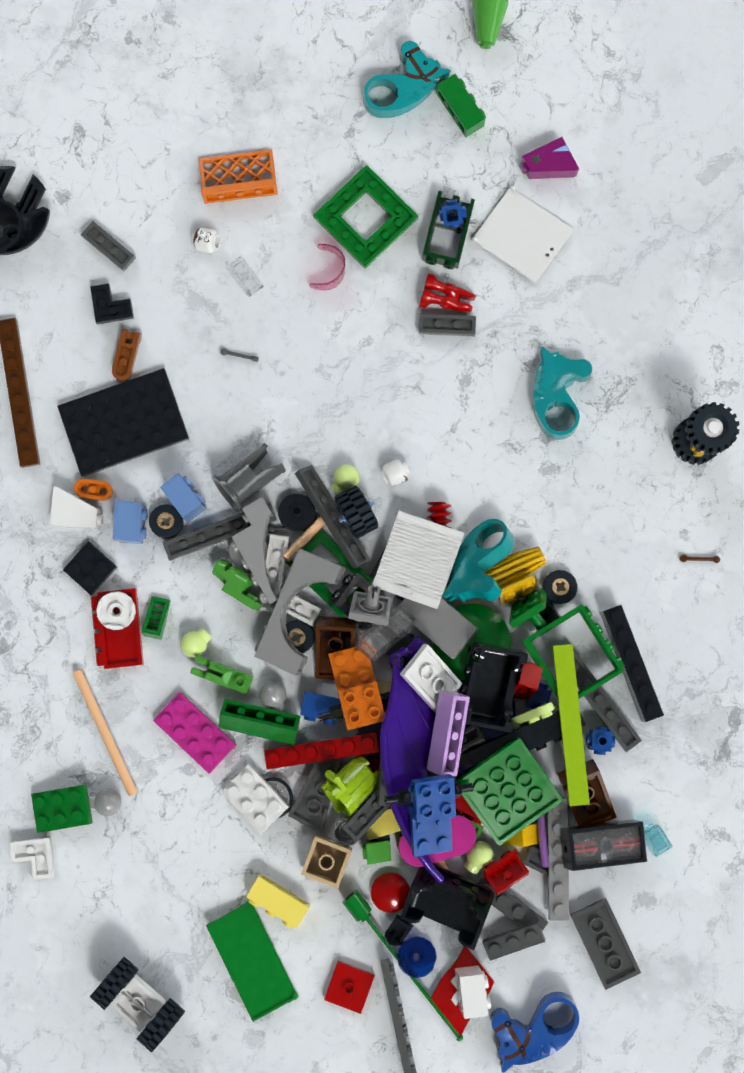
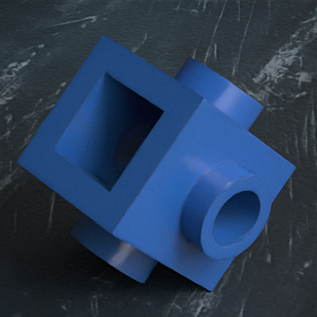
(449, 219)
(593, 737)

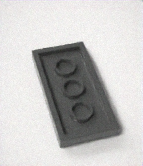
(605, 943)

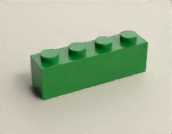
(259, 721)

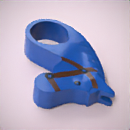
(537, 1040)

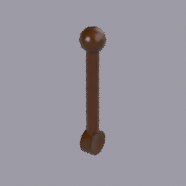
(683, 558)

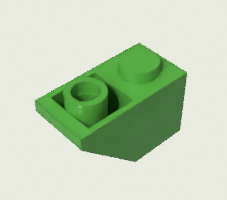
(377, 851)

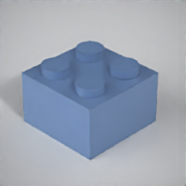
(183, 498)

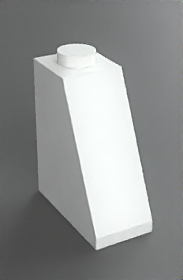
(72, 512)

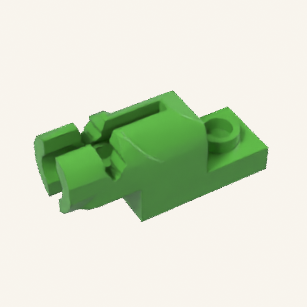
(236, 583)
(223, 675)

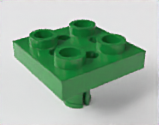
(529, 609)

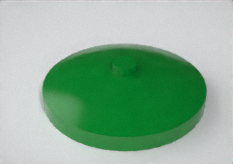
(491, 631)

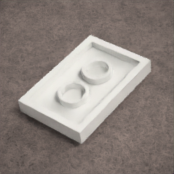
(429, 675)
(255, 799)

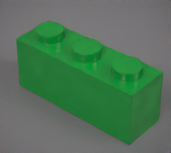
(460, 105)

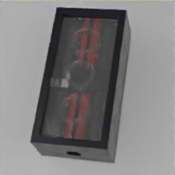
(603, 845)

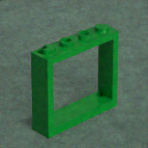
(596, 630)

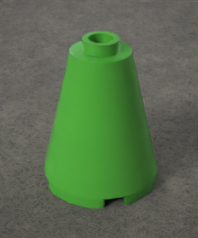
(488, 20)

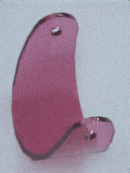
(334, 283)

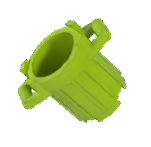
(350, 786)

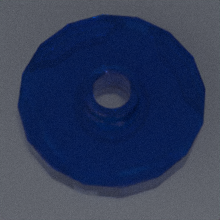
(425, 961)

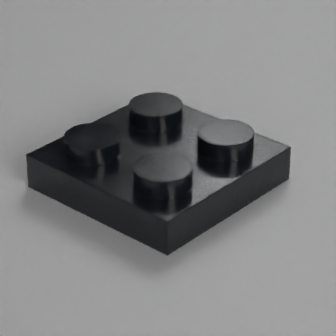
(90, 568)

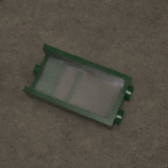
(443, 243)

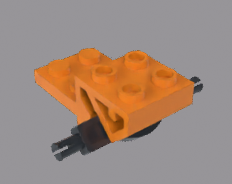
(356, 689)

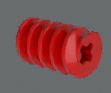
(439, 513)

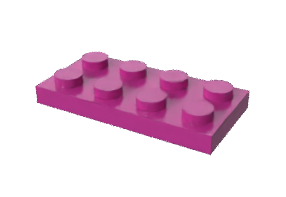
(194, 732)

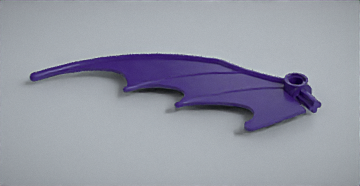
(406, 741)

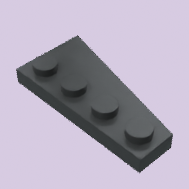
(312, 803)

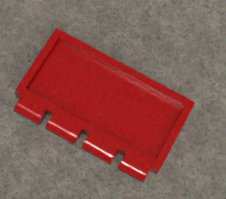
(119, 646)

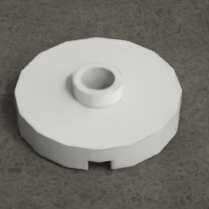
(108, 603)

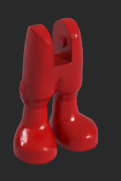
(450, 300)

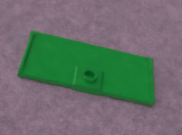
(252, 961)

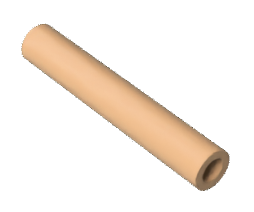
(304, 538)

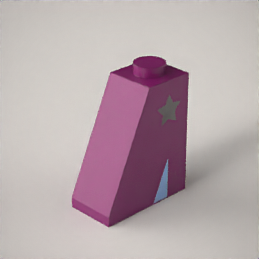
(550, 161)

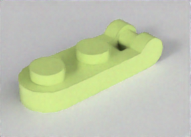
(533, 715)

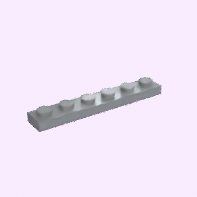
(557, 875)

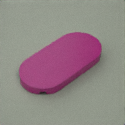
(462, 841)

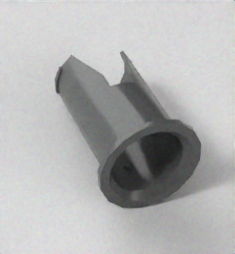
(241, 481)

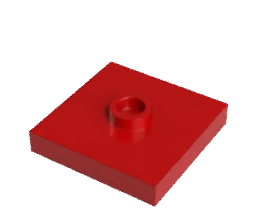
(349, 987)

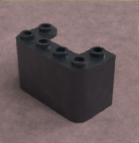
(491, 684)

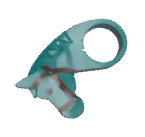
(412, 87)

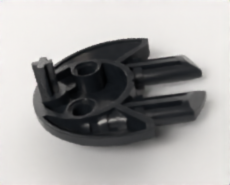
(23, 217)

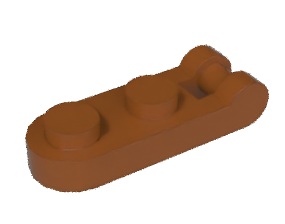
(126, 355)

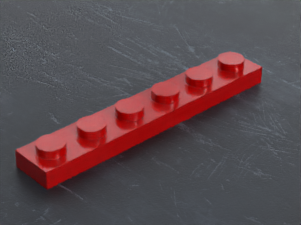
(322, 750)

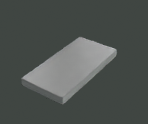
(442, 626)

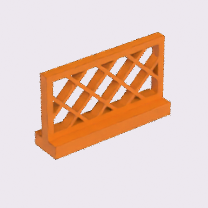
(238, 189)

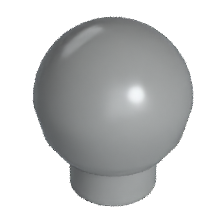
(273, 695)
(105, 802)

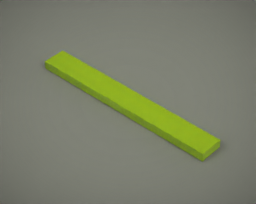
(570, 725)

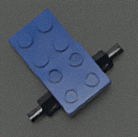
(430, 808)

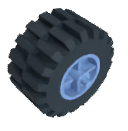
(356, 511)

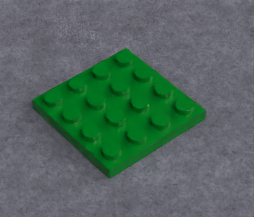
(509, 791)

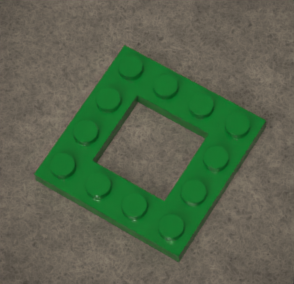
(365, 182)

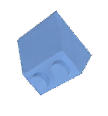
(129, 522)

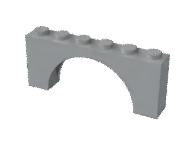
(275, 644)

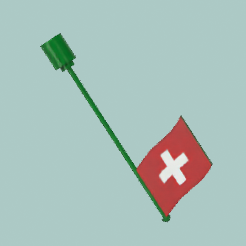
(445, 995)

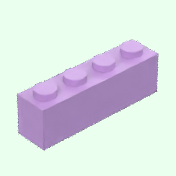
(448, 733)

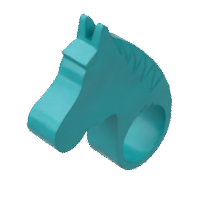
(549, 390)
(469, 570)

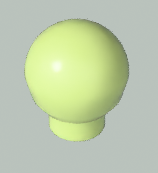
(345, 478)
(194, 643)
(478, 857)

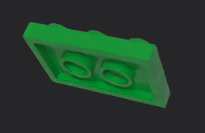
(61, 808)

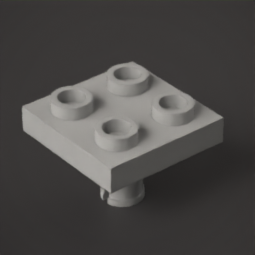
(370, 607)

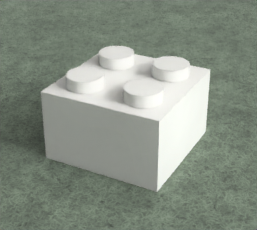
(471, 992)

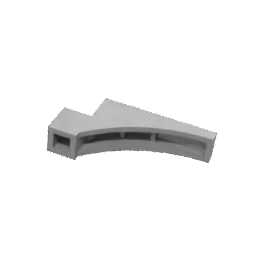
(251, 545)

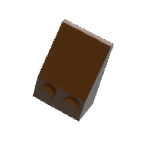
(332, 635)
(600, 805)

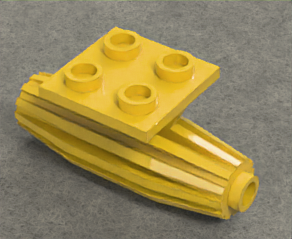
(513, 574)

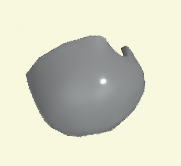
(342, 836)

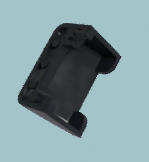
(454, 903)

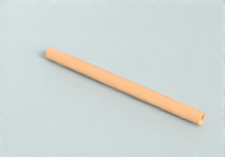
(104, 732)

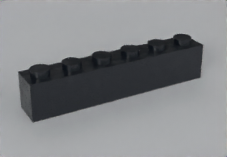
(634, 669)
(532, 735)

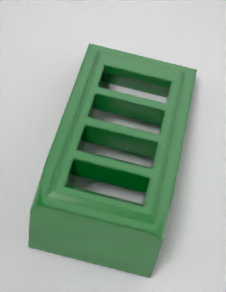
(161, 626)

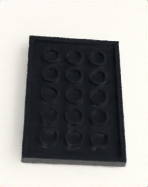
(123, 422)

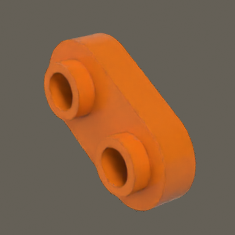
(94, 489)

